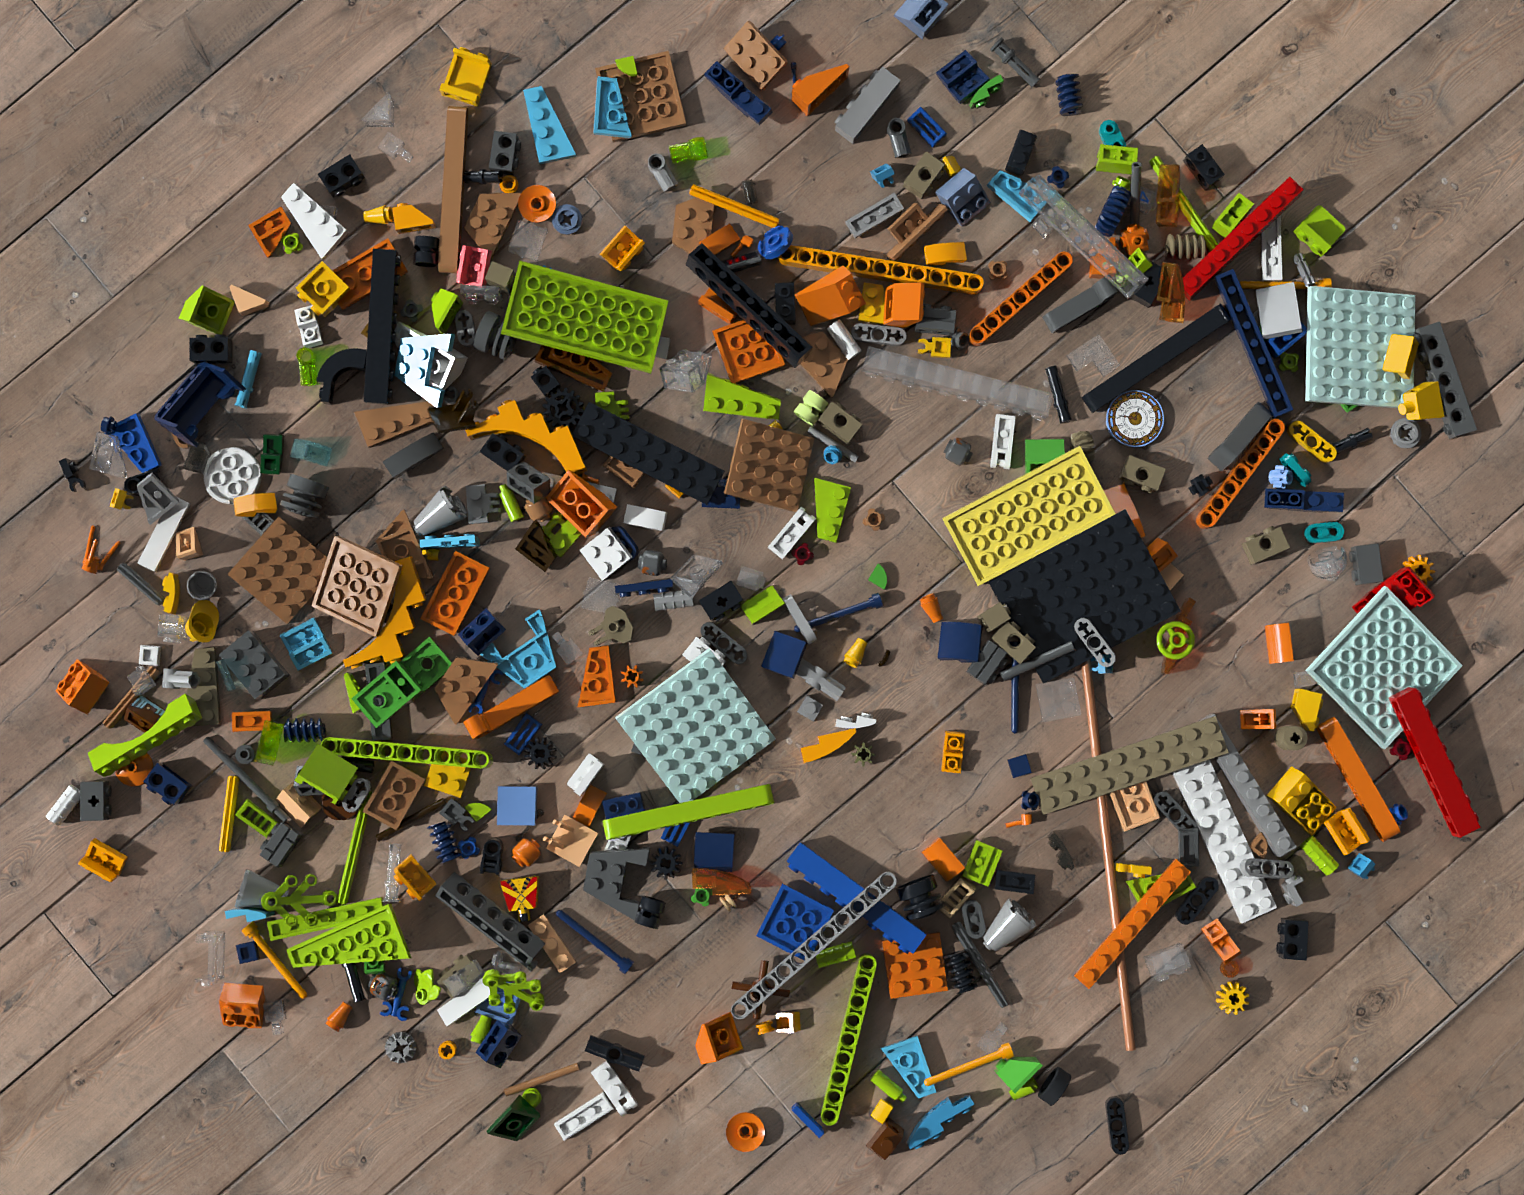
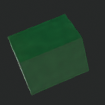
(514, 1120)

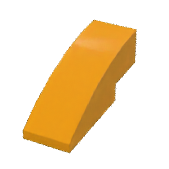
(827, 744)

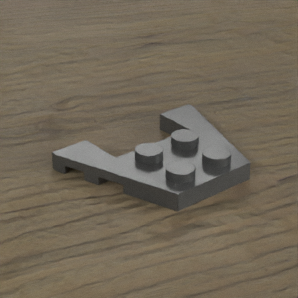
(606, 877)

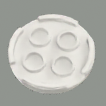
(231, 474)

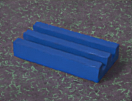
(937, 138)
(516, 730)
(670, 839)
(808, 1119)

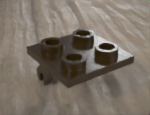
(454, 416)

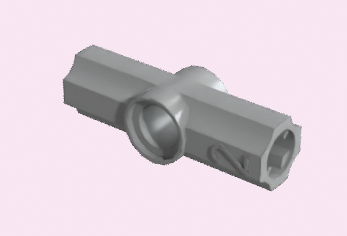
(820, 679)

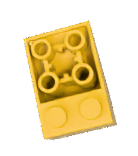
(1301, 800)

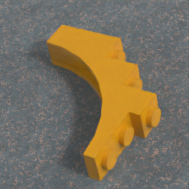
(534, 428)
(388, 644)

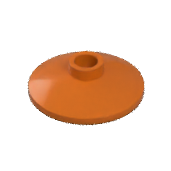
(533, 195)
(143, 767)
(749, 1141)

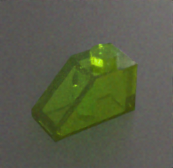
(269, 743)

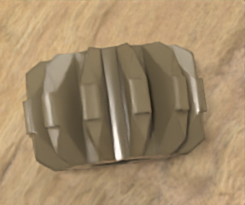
(1085, 441)

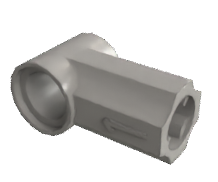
(662, 174)
(179, 679)

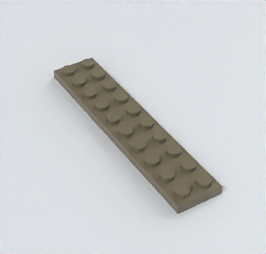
(1129, 765)

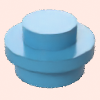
(832, 454)

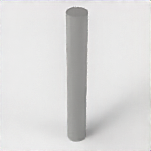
(830, 442)

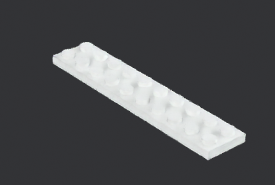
(1223, 839)

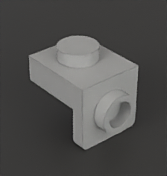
(1291, 894)

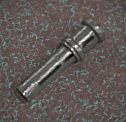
(1009, 54)

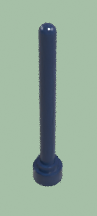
(874, 602)
(1014, 696)
(623, 963)

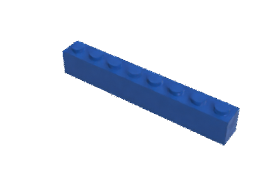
(845, 890)

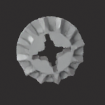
(1405, 424)
(402, 1038)

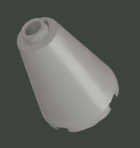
(440, 512)
(253, 889)
(1008, 926)

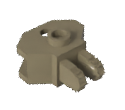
(612, 628)

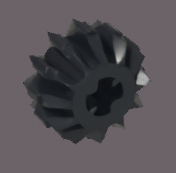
(540, 746)
(663, 869)

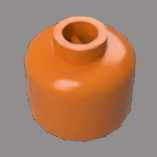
(526, 852)

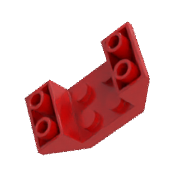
(1405, 586)

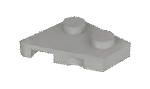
(155, 497)

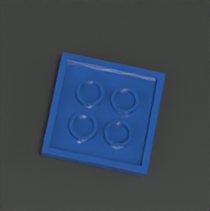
(793, 920)

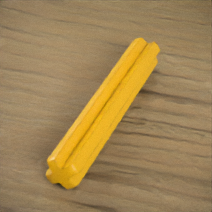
(229, 814)

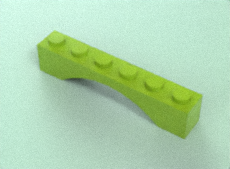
(178, 716)

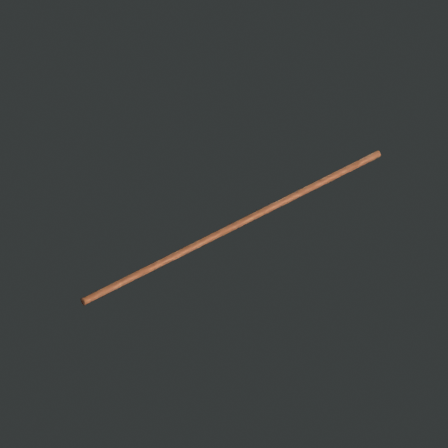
(1108, 859)

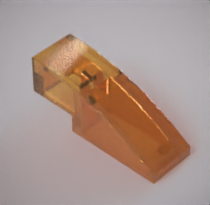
(1168, 196)
(1171, 293)
(720, 882)

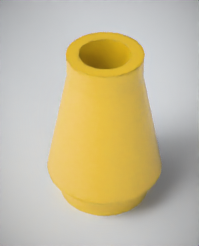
(379, 215)
(855, 653)

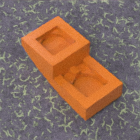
(721, 239)
(1221, 941)

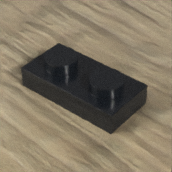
(1015, 881)

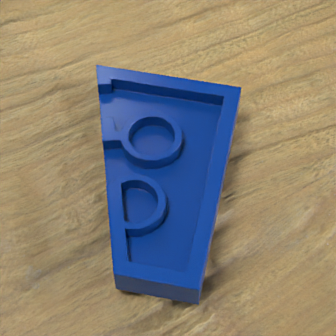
(137, 443)

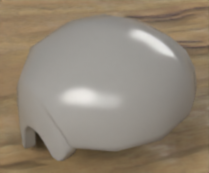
(201, 585)

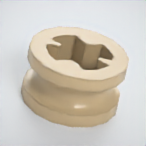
(728, 902)

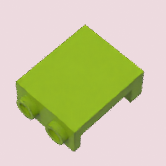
(327, 773)

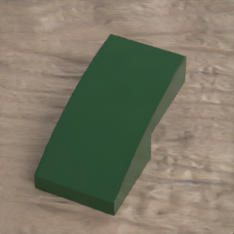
(272, 454)

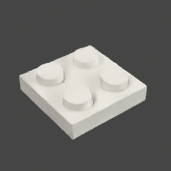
(606, 553)

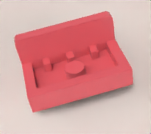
(473, 266)

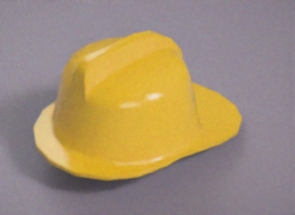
(202, 621)

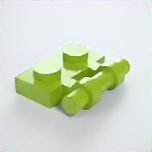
(564, 537)

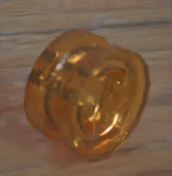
(1225, 972)

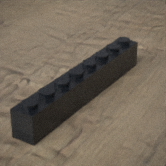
(381, 326)

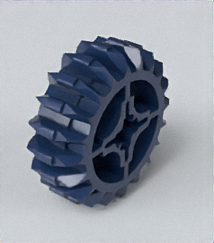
(1113, 210)

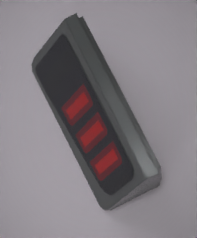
(743, 262)

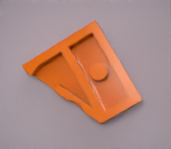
(270, 230)

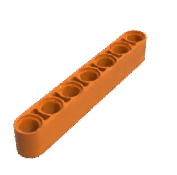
(1029, 295)
(1248, 469)
(1358, 779)

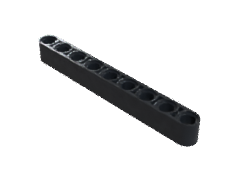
(1156, 358)

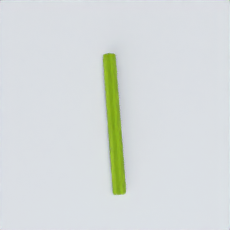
(1189, 211)
(353, 854)

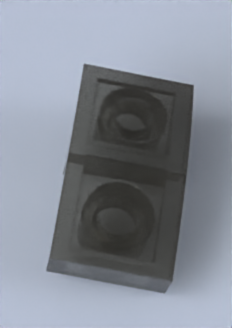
(1063, 855)

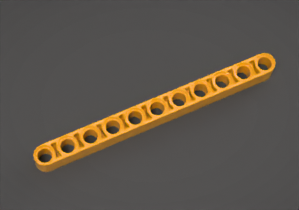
(890, 267)

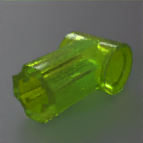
(693, 149)
(307, 369)

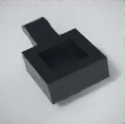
(70, 472)

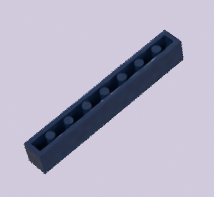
(1253, 343)

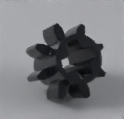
(1200, 485)

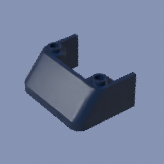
(195, 399)

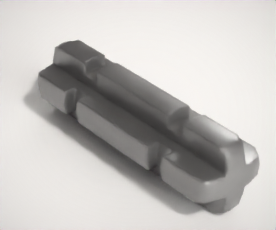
(1304, 270)

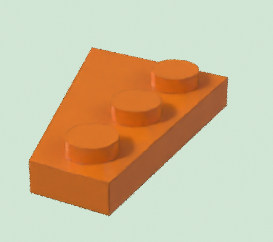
(598, 679)

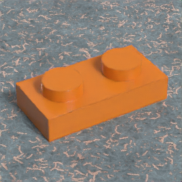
(250, 720)

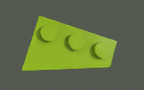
(830, 508)
(1141, 885)

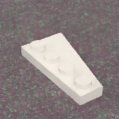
(316, 223)

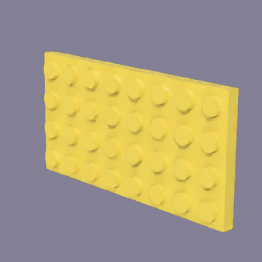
(1029, 515)

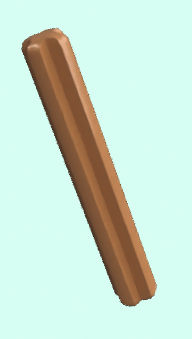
(120, 709)

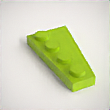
(731, 398)

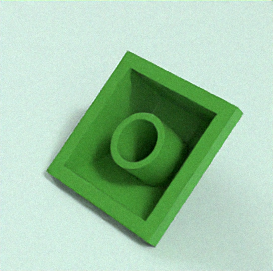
(1017, 1071)

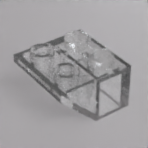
(686, 371)

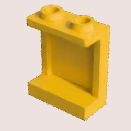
(466, 76)

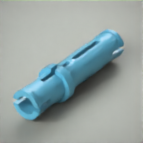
(248, 378)

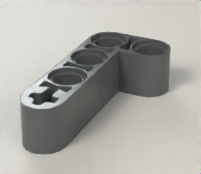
(1080, 305)
(1240, 436)

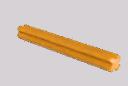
(734, 206)

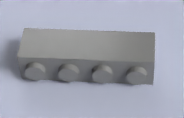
(867, 105)

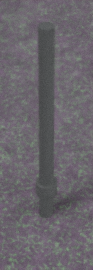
(272, 805)

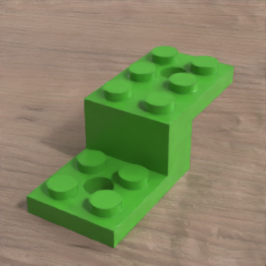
(402, 682)

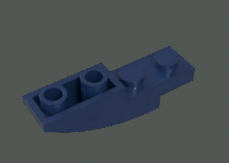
(737, 93)
(1304, 500)

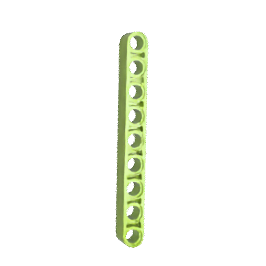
(416, 752)
(688, 812)
(848, 1048)

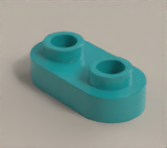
(1113, 137)
(1300, 474)
(1323, 532)

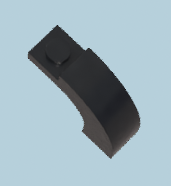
(335, 366)

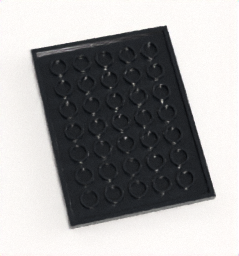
(1091, 576)

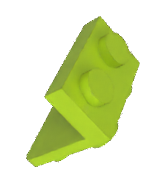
(1319, 230)

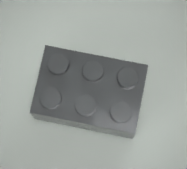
(254, 665)

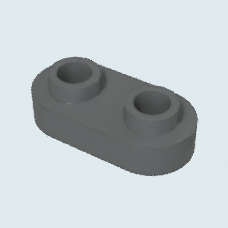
(973, 918)

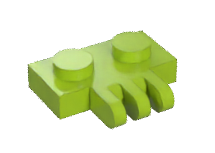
(607, 401)

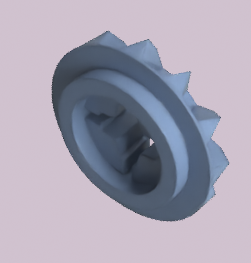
(567, 210)

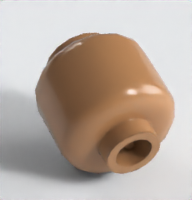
(540, 510)

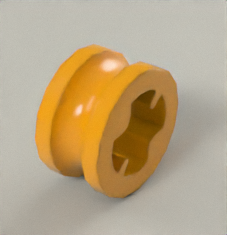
(765, 1027)
(451, 1054)

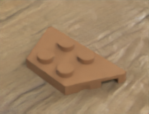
(491, 218)
(692, 223)
(824, 362)
(401, 542)
(462, 684)

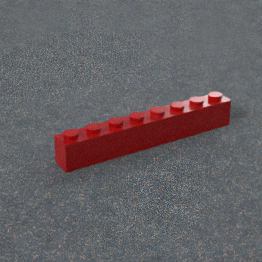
(1241, 237)
(1434, 762)

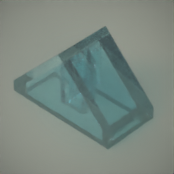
(310, 452)

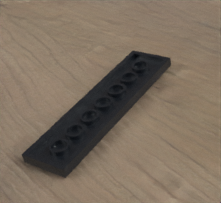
(648, 453)

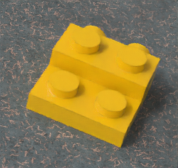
(322, 289)

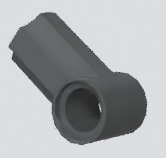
(899, 139)

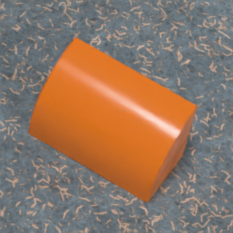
(1279, 643)
(943, 859)

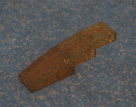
(1168, 663)

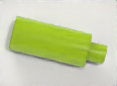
(510, 504)
(888, 1086)

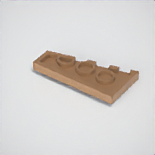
(389, 422)

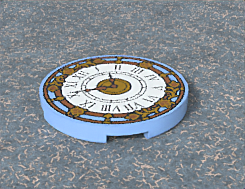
(1134, 418)

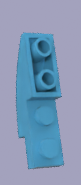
(930, 1124)

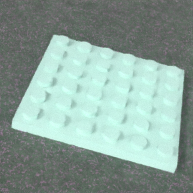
(1349, 346)
(1378, 657)
(695, 727)

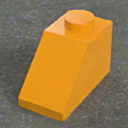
(410, 219)

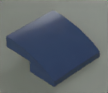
(962, 77)
(960, 642)
(784, 654)
(714, 851)

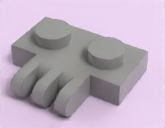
(480, 504)

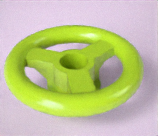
(1182, 640)

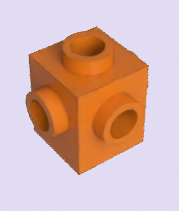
(1134, 237)

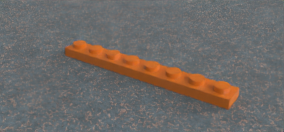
(1132, 923)

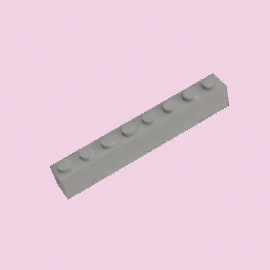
(1253, 798)

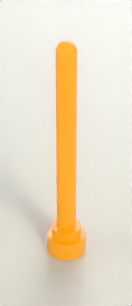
(1325, 282)
(252, 931)
(1003, 1052)

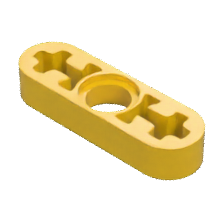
(1303, 429)

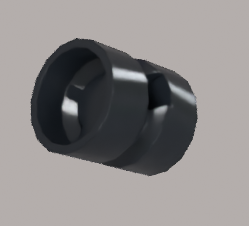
(426, 251)
(651, 905)

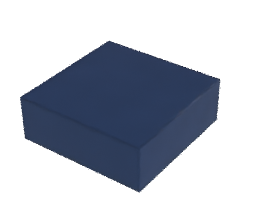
(1019, 766)
(247, 952)

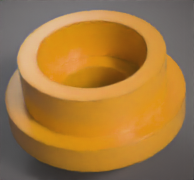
(509, 178)

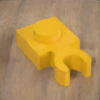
(938, 347)
(1138, 870)

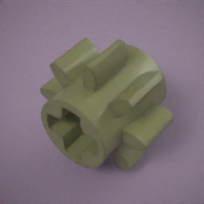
(867, 758)

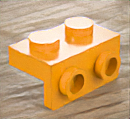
(622, 249)
(1346, 830)
(103, 860)
(414, 877)

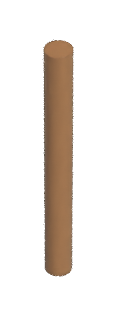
(541, 1079)

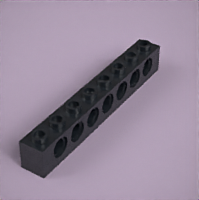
(748, 305)

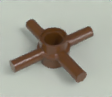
(746, 987)

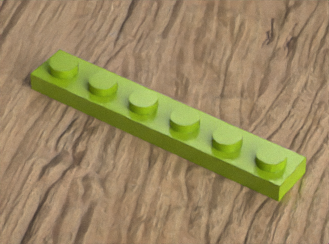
(326, 919)

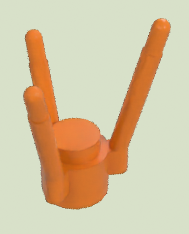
(90, 562)

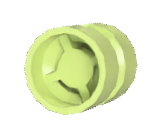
(811, 408)

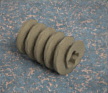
(1185, 245)
(1283, 735)

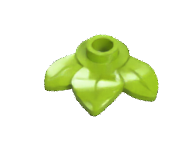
(425, 986)

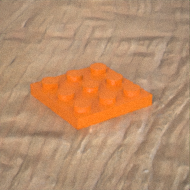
(745, 352)
(916, 972)

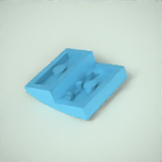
(306, 643)
(251, 913)

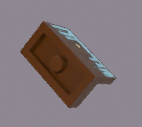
(143, 713)

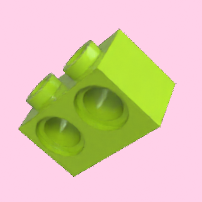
(1232, 215)

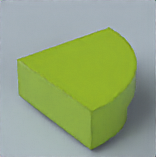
(627, 65)
(477, 810)

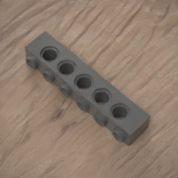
(1448, 371)
(463, 900)

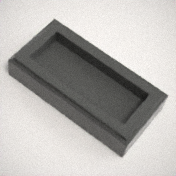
(1188, 847)

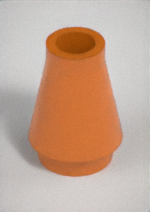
(931, 607)
(339, 1016)

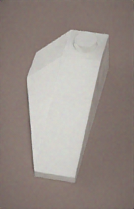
(446, 364)

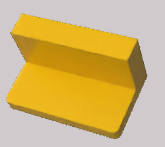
(1401, 355)

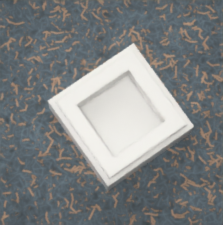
(149, 655)

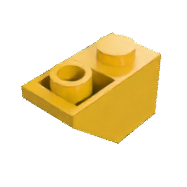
(1306, 708)

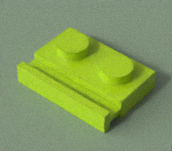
(982, 863)

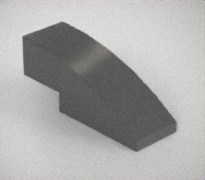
(413, 455)

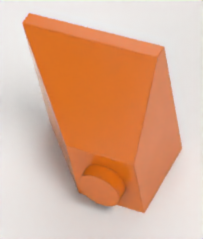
(718, 1039)

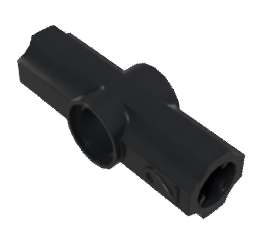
(602, 1049)

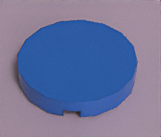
(775, 242)

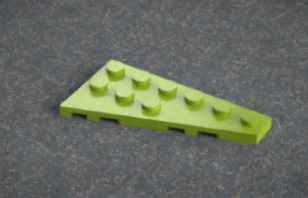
(363, 939)

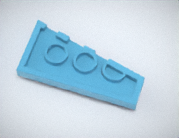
(547, 130)

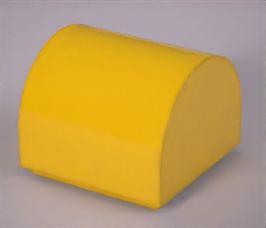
(882, 1111)

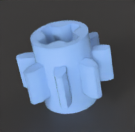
(1280, 477)

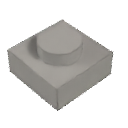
(810, 708)

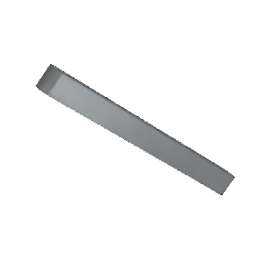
(804, 948)

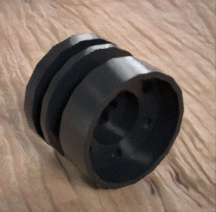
(920, 897)

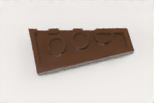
(574, 366)

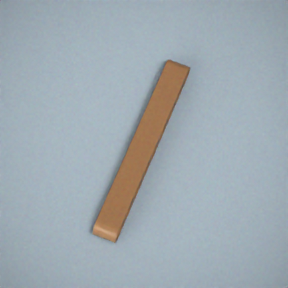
(453, 189)

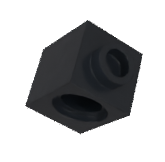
(551, 386)

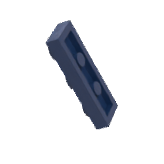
(643, 588)

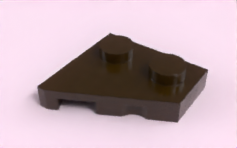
(537, 547)

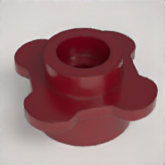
(807, 554)
(1401, 754)

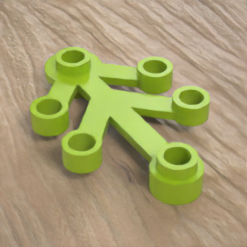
(295, 899)
(493, 979)

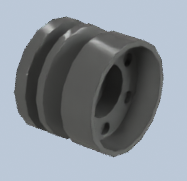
(490, 335)
(304, 496)

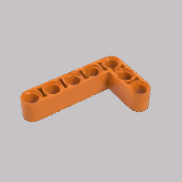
(483, 724)

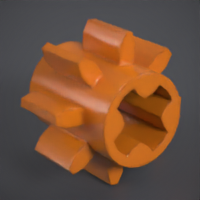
(637, 678)

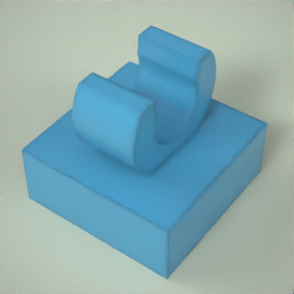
(881, 173)
(1101, 669)
(1361, 866)

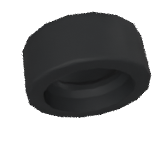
(1054, 1086)

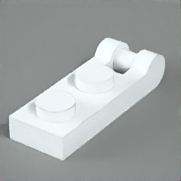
(1002, 440)
(791, 533)
(614, 1087)

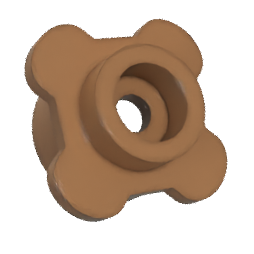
(997, 265)
(874, 524)

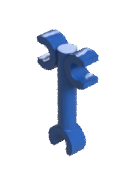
(481, 695)
(395, 1009)

